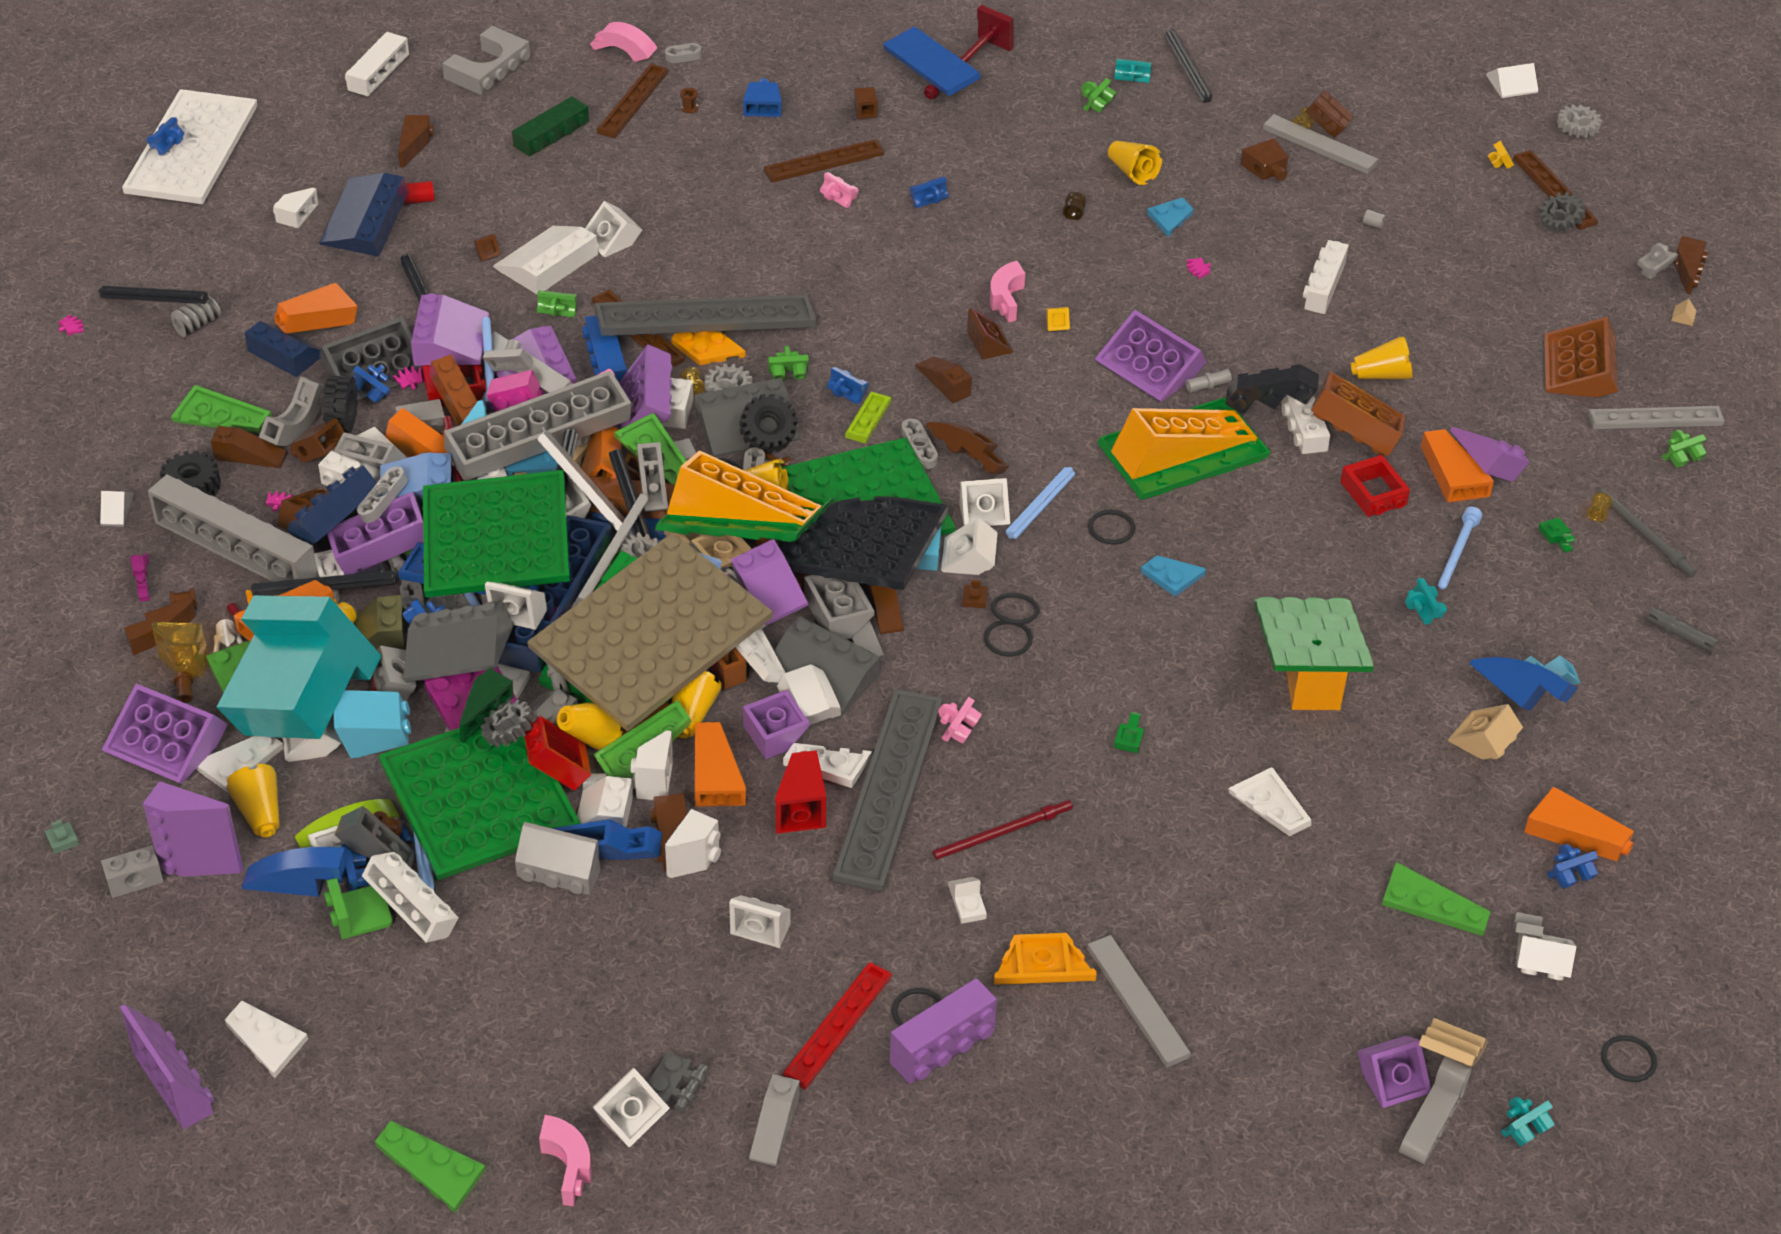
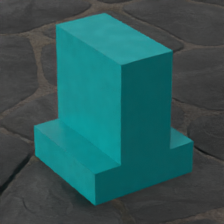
(295, 667)

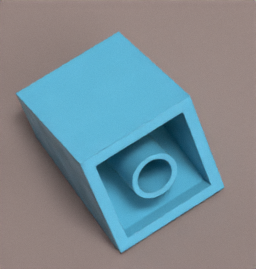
(371, 722)

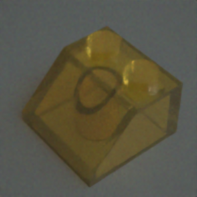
(181, 646)

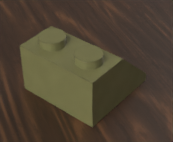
(383, 622)

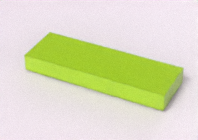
(868, 417)

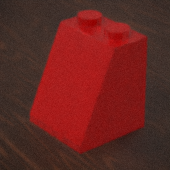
(801, 795)

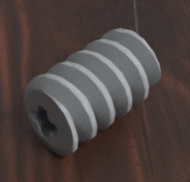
(193, 314)

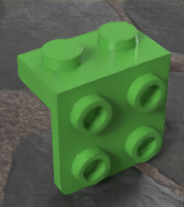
(356, 910)

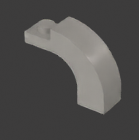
(298, 416)

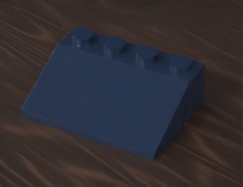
(366, 213)
(333, 506)

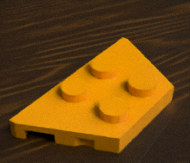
(707, 346)
(1043, 960)

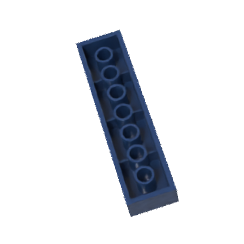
(586, 546)

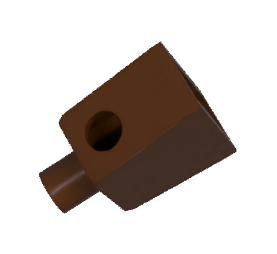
(1265, 160)
(308, 445)

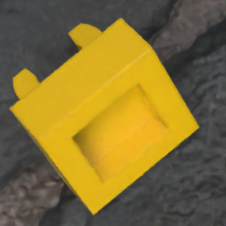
(1500, 156)
(1057, 318)

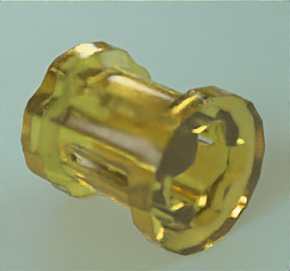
(1303, 117)
(693, 374)
(1600, 504)

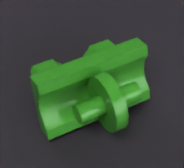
(1097, 96)
(556, 303)
(788, 361)
(1681, 444)

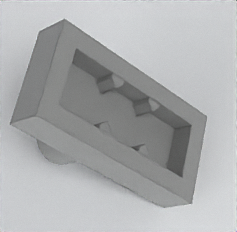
(509, 359)

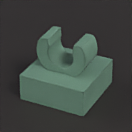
(61, 836)

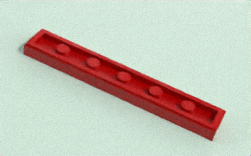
(837, 1025)

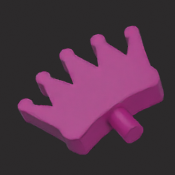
(1198, 267)
(71, 325)
(409, 378)
(275, 500)

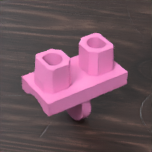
(836, 189)
(951, 715)

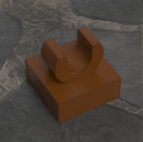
(487, 247)
(974, 595)

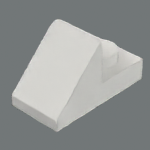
(967, 899)

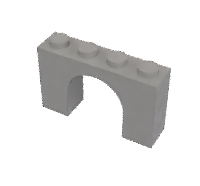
(482, 76)

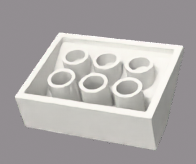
(549, 257)

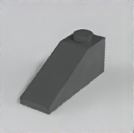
(371, 837)

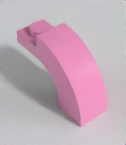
(626, 37)
(1003, 284)
(569, 1145)

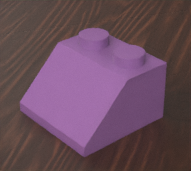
(774, 723)
(1395, 1070)

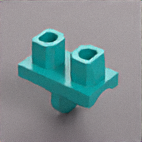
(1132, 70)
(1424, 601)
(1519, 1129)

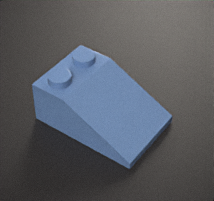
(421, 471)

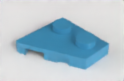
(1170, 214)
(538, 463)
(1172, 574)

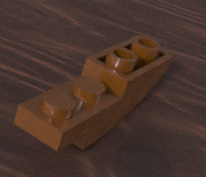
(967, 440)

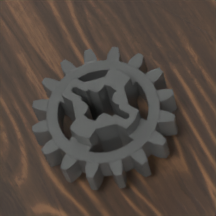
(1562, 212)
(507, 723)

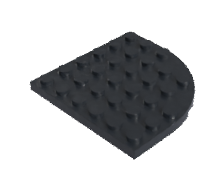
(867, 540)

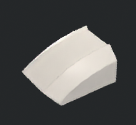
(811, 693)

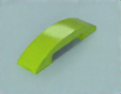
(333, 818)

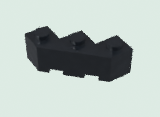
(1271, 387)

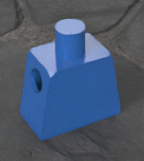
(762, 99)

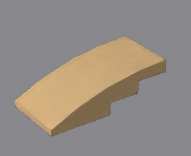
(720, 547)
(1453, 1042)

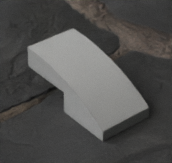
(1528, 924)

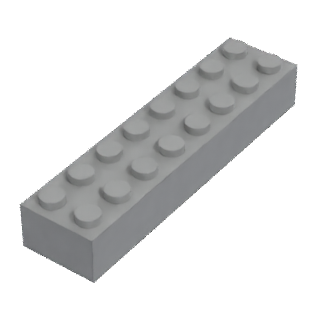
(514, 431)
(230, 532)

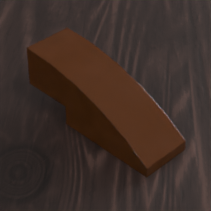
(141, 636)

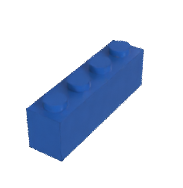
(604, 349)

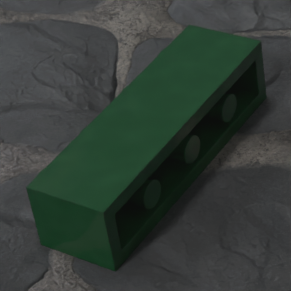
(550, 126)

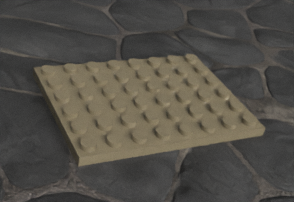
(650, 631)

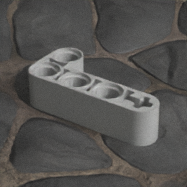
(1436, 1109)

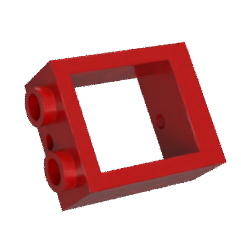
(473, 371)
(1368, 469)
(557, 753)

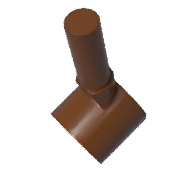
(787, 459)

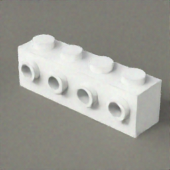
(377, 64)
(1326, 276)
(1308, 431)
(335, 464)
(410, 896)

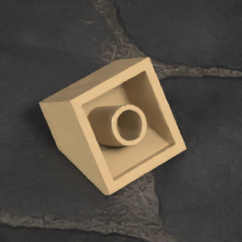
(1487, 731)

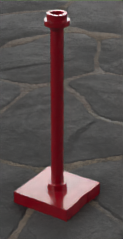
(992, 28)

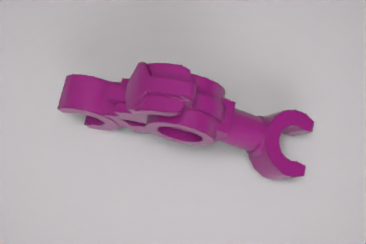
(139, 568)

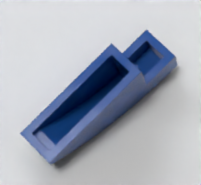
(1524, 680)
(617, 841)
(296, 870)

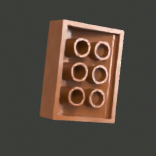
(1582, 359)
(1358, 414)

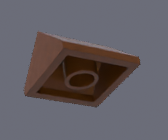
(986, 336)

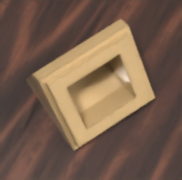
(1684, 313)

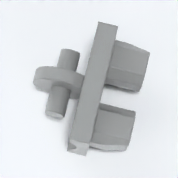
(1656, 260)

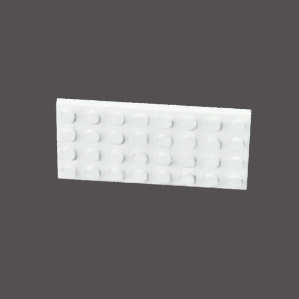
(191, 168)

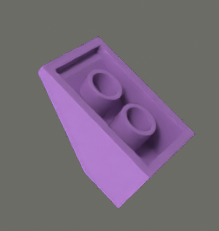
(1493, 456)
(769, 579)

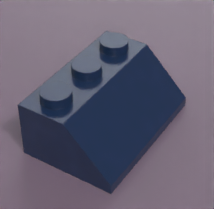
(281, 349)

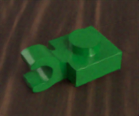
(1556, 531)
(1129, 735)

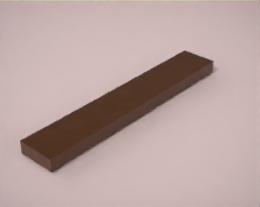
(632, 101)
(823, 160)
(1548, 182)
(654, 340)

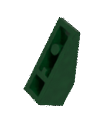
(485, 695)

